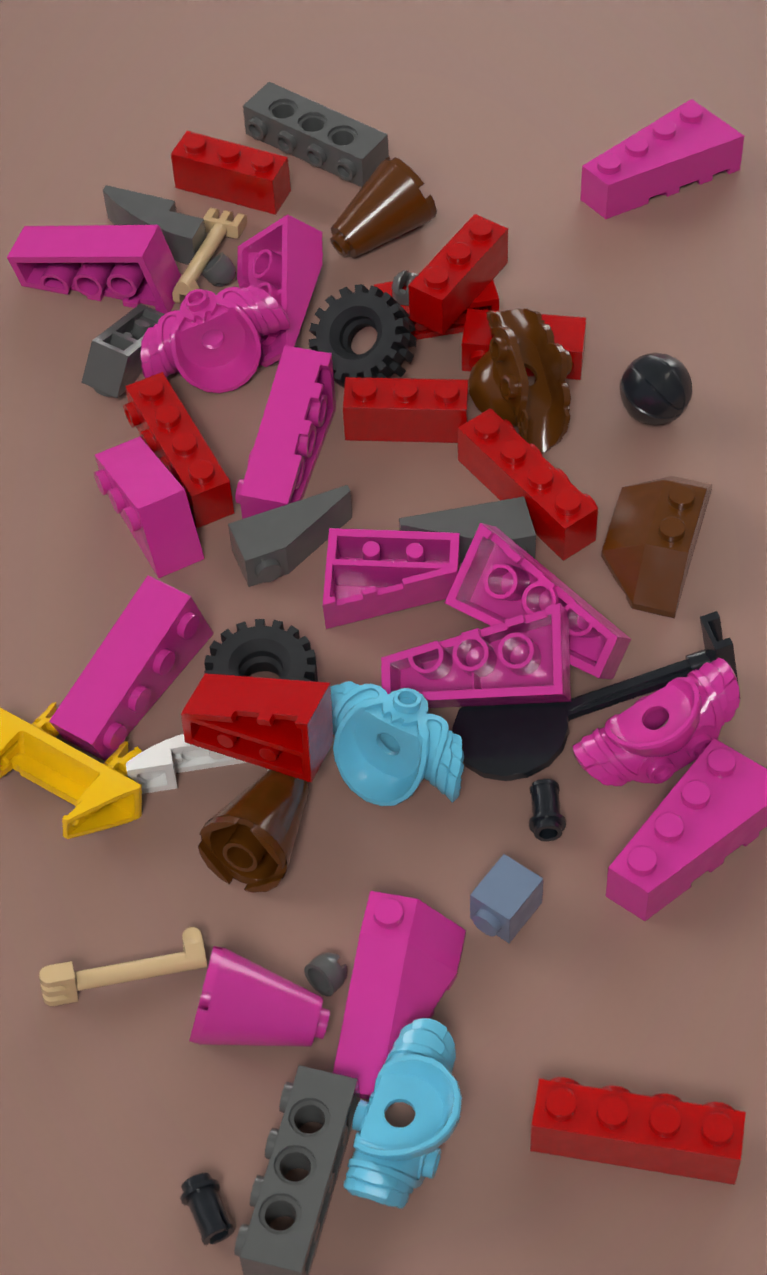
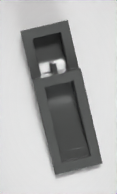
(182, 232)

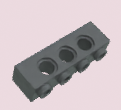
(315, 133)
(311, 1098)

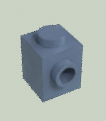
(505, 899)

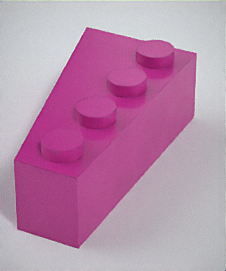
(98, 262)
(506, 581)

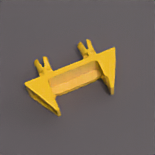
(97, 789)

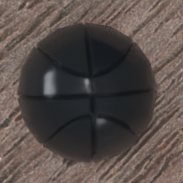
(656, 388)

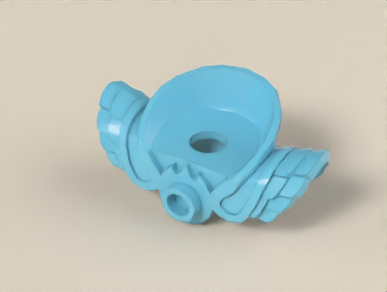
(392, 743)
(394, 1159)

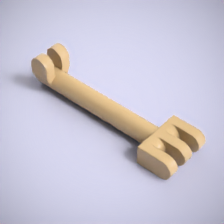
(216, 230)
(61, 983)

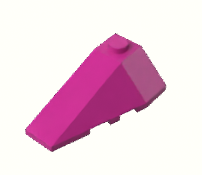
(286, 265)
(398, 976)

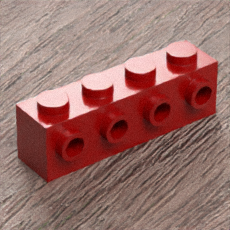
(180, 447)
(516, 469)
(638, 1130)

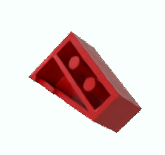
(262, 721)

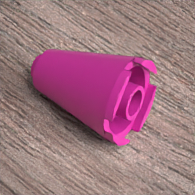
(254, 1006)

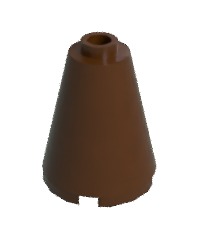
(382, 210)
(256, 832)

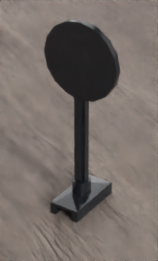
(527, 738)

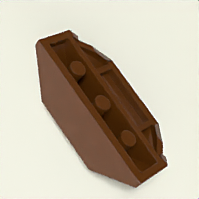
(655, 540)

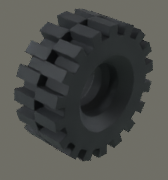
(350, 315)
(261, 650)

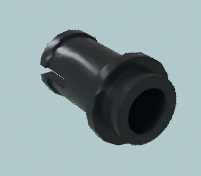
(547, 819)
(206, 1207)

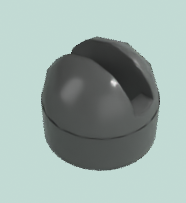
(219, 270)
(402, 279)
(326, 973)

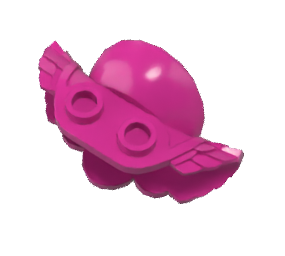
(213, 337)
(633, 748)

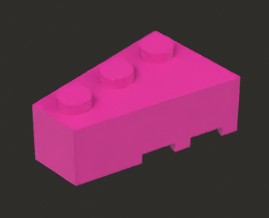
(150, 505)
(386, 572)

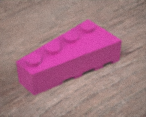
(660, 159)
(290, 432)
(495, 665)
(132, 668)
(691, 831)

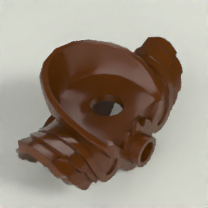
(502, 381)

